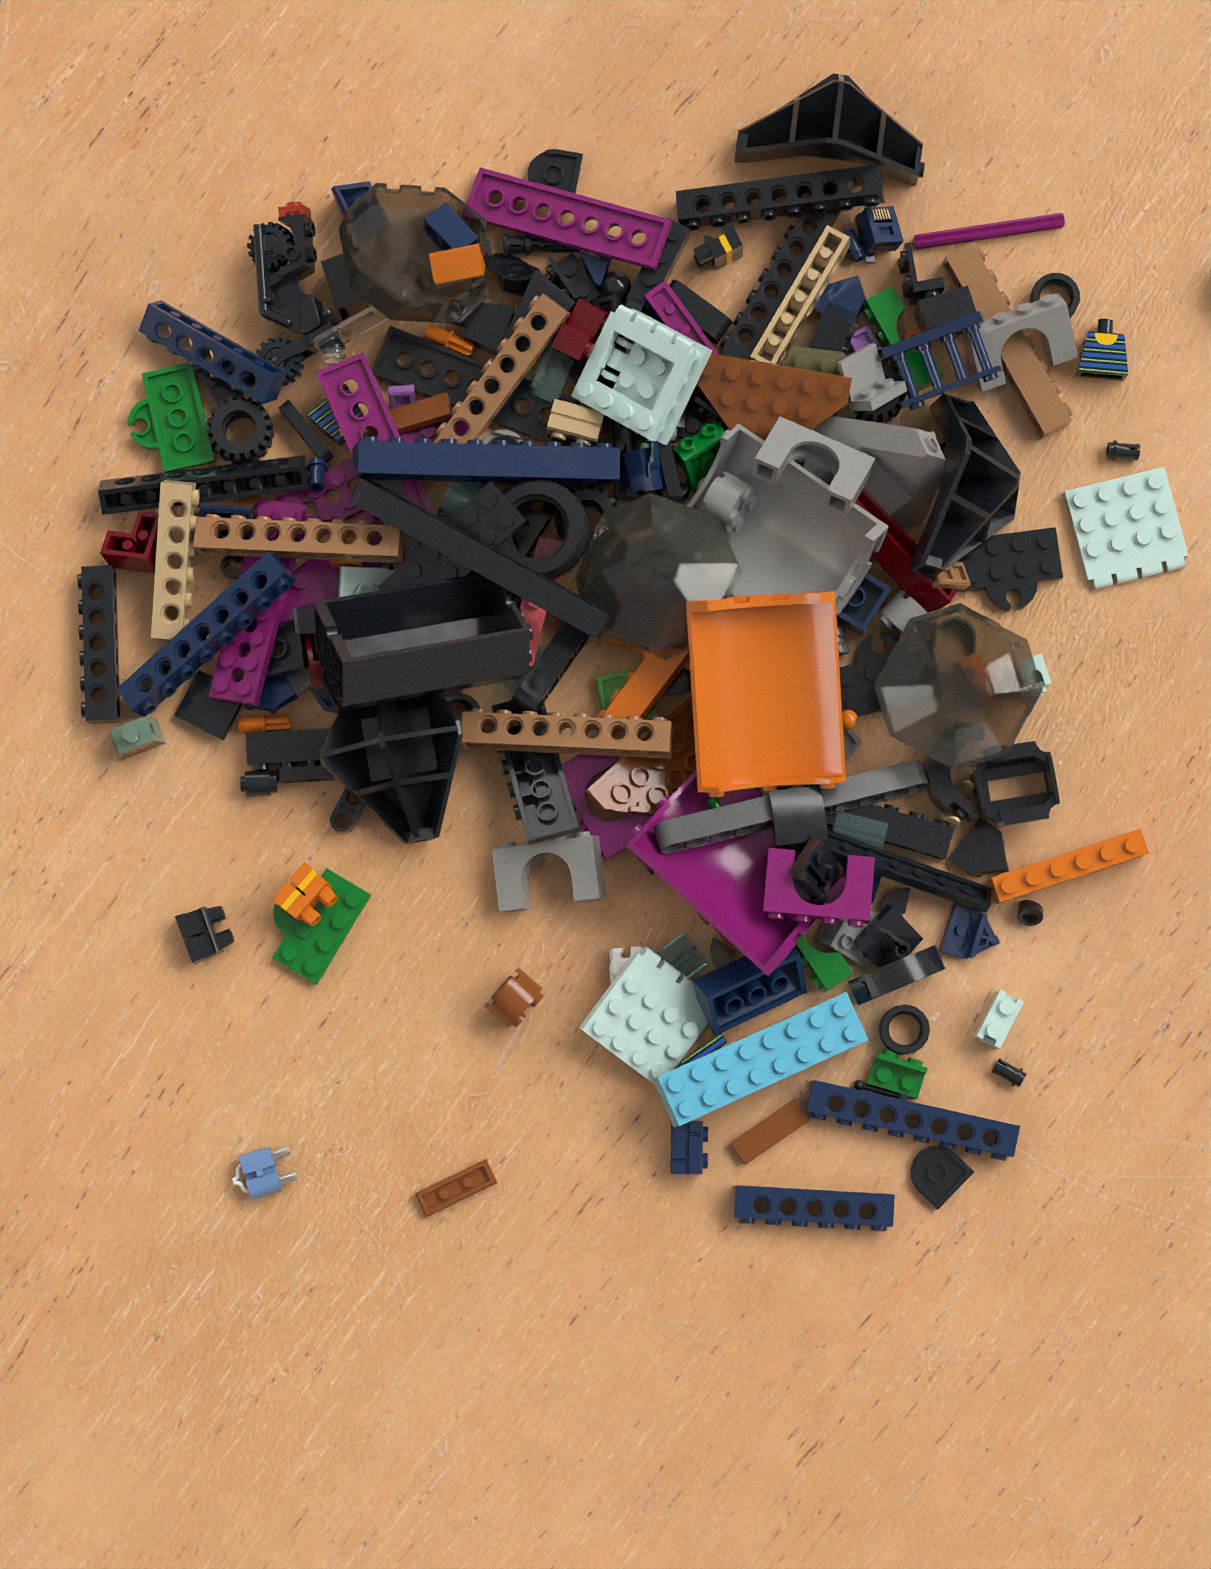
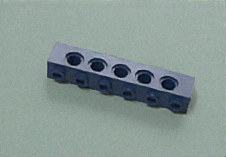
(267, 376)
(882, 1207)

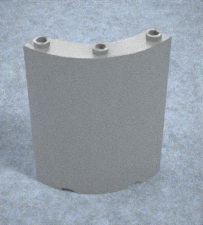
(789, 536)

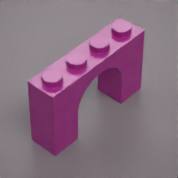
(612, 835)
(851, 906)

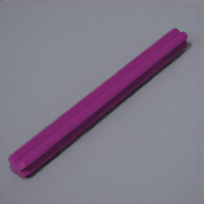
(989, 231)

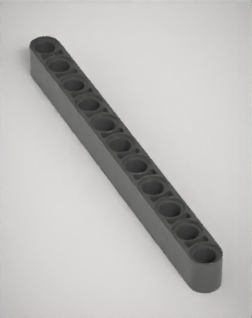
(755, 814)

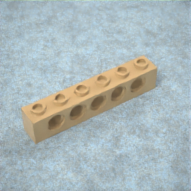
(802, 297)
(170, 492)

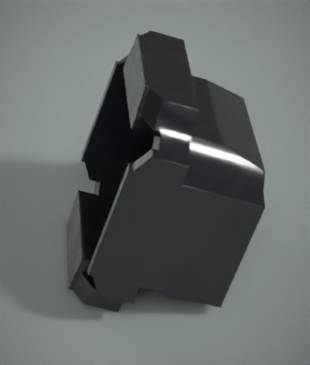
(1022, 760)

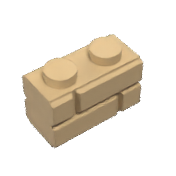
(575, 423)

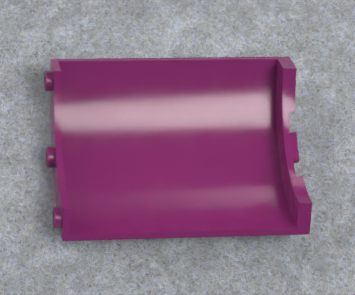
(725, 877)

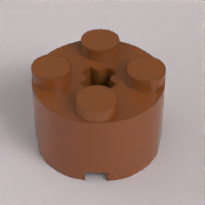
(514, 998)

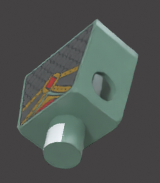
(136, 737)

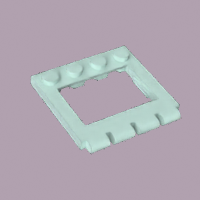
(618, 406)

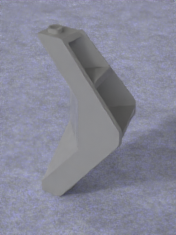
(904, 467)

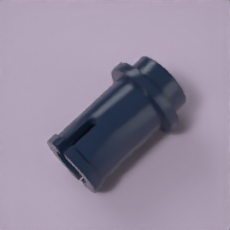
(855, 252)
(317, 470)

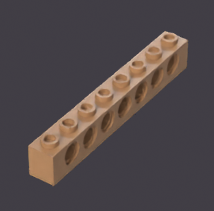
(508, 382)
(387, 551)
(578, 743)

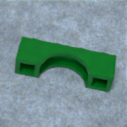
(885, 311)
(828, 968)

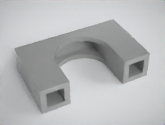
(1047, 315)
(792, 442)
(514, 864)

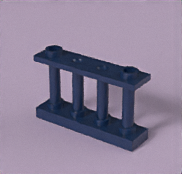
(922, 344)

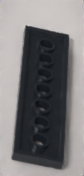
(468, 369)

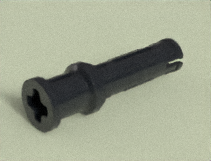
(528, 245)

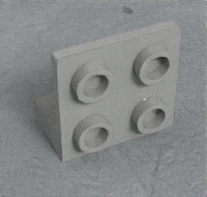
(868, 384)
(841, 939)

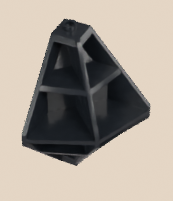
(836, 124)
(975, 488)
(397, 761)

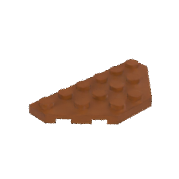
(762, 392)
(640, 782)

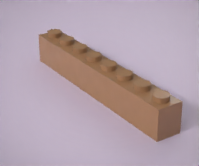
(1018, 359)

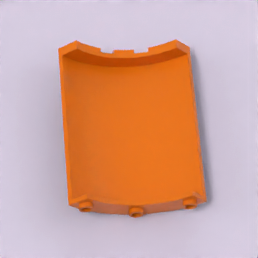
(766, 691)

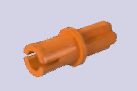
(449, 340)
(264, 723)

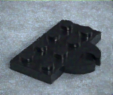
(1014, 564)
(859, 679)

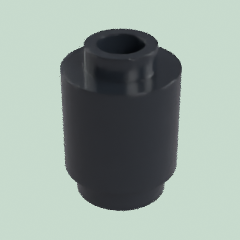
(259, 783)

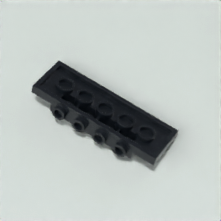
(538, 788)

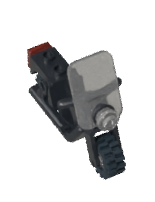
(285, 303)

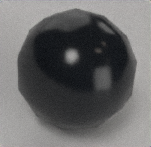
(615, 283)

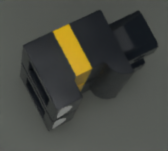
(719, 250)

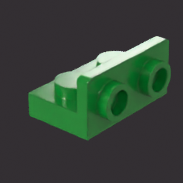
(897, 1074)

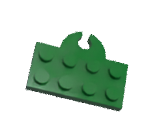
(173, 418)
(311, 948)

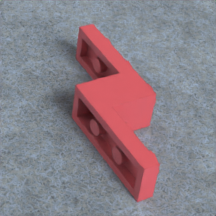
(533, 614)

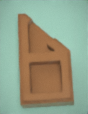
(952, 578)

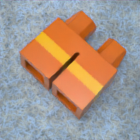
(313, 886)

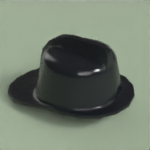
(511, 272)

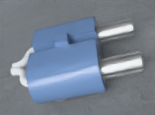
(262, 1173)

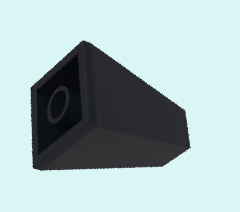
(537, 286)

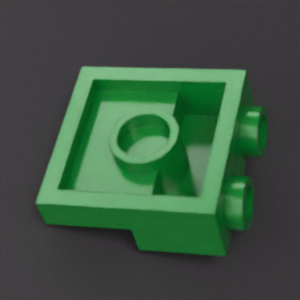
(698, 453)

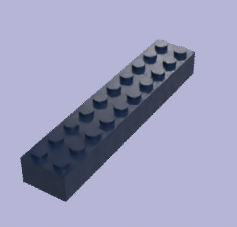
(485, 462)

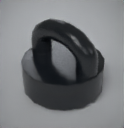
(1029, 912)

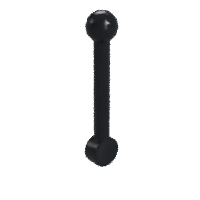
(859, 1085)

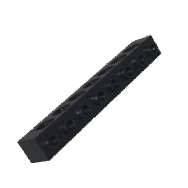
(767, 190)
(771, 280)
(213, 483)

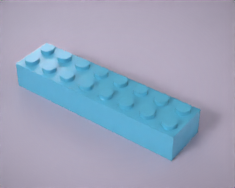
(760, 1059)

